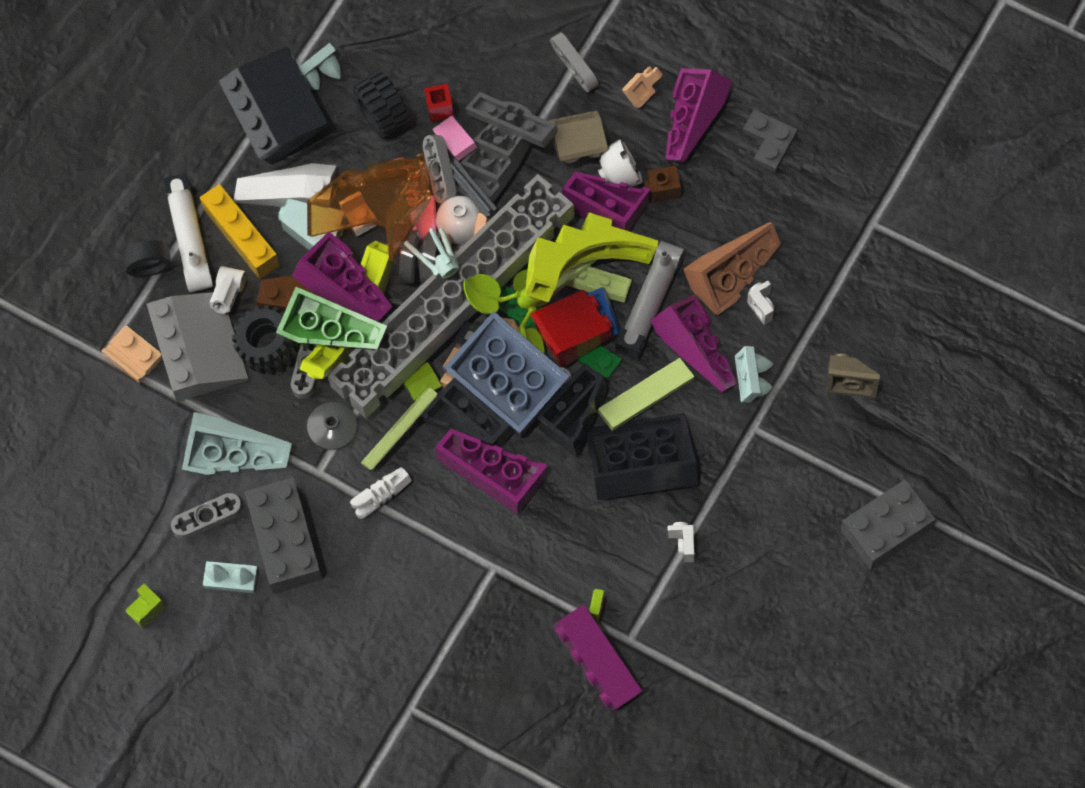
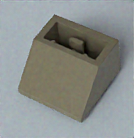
(579, 136)

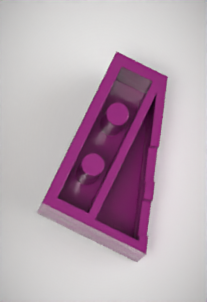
(606, 199)

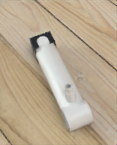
(188, 233)

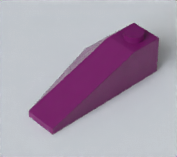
(335, 275)
(687, 332)

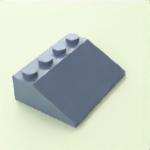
(506, 373)

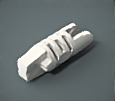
(380, 492)

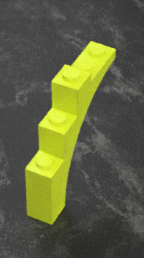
(574, 246)
(327, 358)

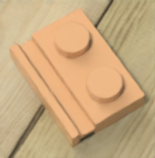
(132, 354)

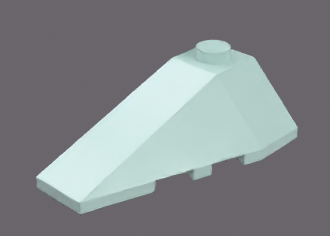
(226, 446)

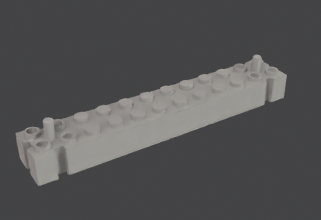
(441, 304)

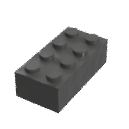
(283, 535)

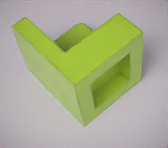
(145, 607)

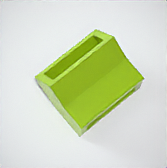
(421, 379)

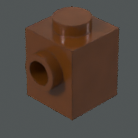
(663, 184)

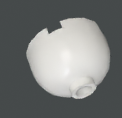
(619, 165)
(457, 219)

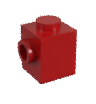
(438, 102)

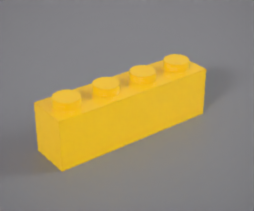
(239, 231)

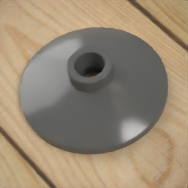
(333, 436)

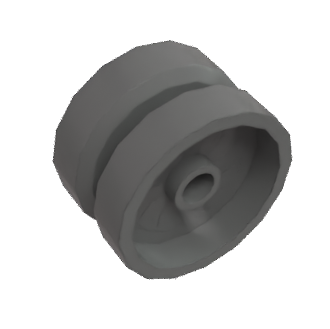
(410, 264)

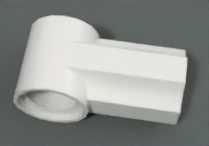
(228, 284)

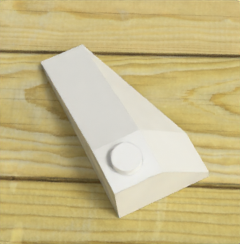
(277, 186)

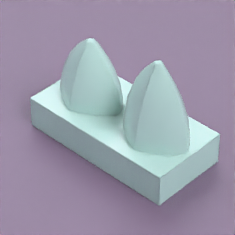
(326, 62)
(748, 366)
(230, 577)

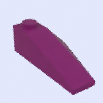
(698, 100)

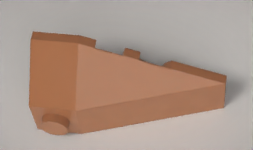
(726, 270)

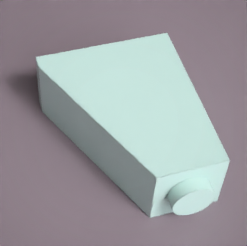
(294, 222)

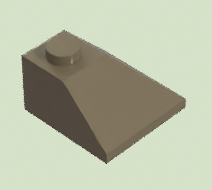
(851, 377)

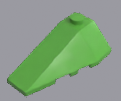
(322, 322)

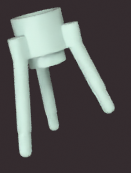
(446, 263)

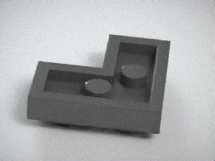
(775, 138)

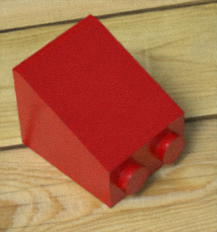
(572, 327)

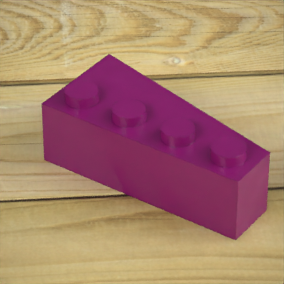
(498, 473)

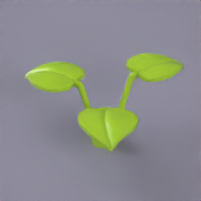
(484, 295)

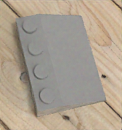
(195, 345)

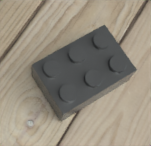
(887, 524)

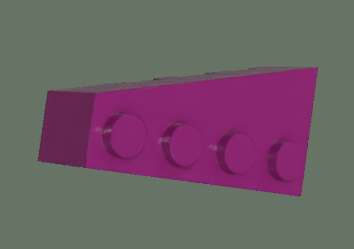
(597, 658)

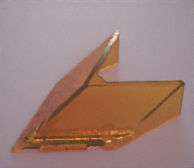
(384, 195)

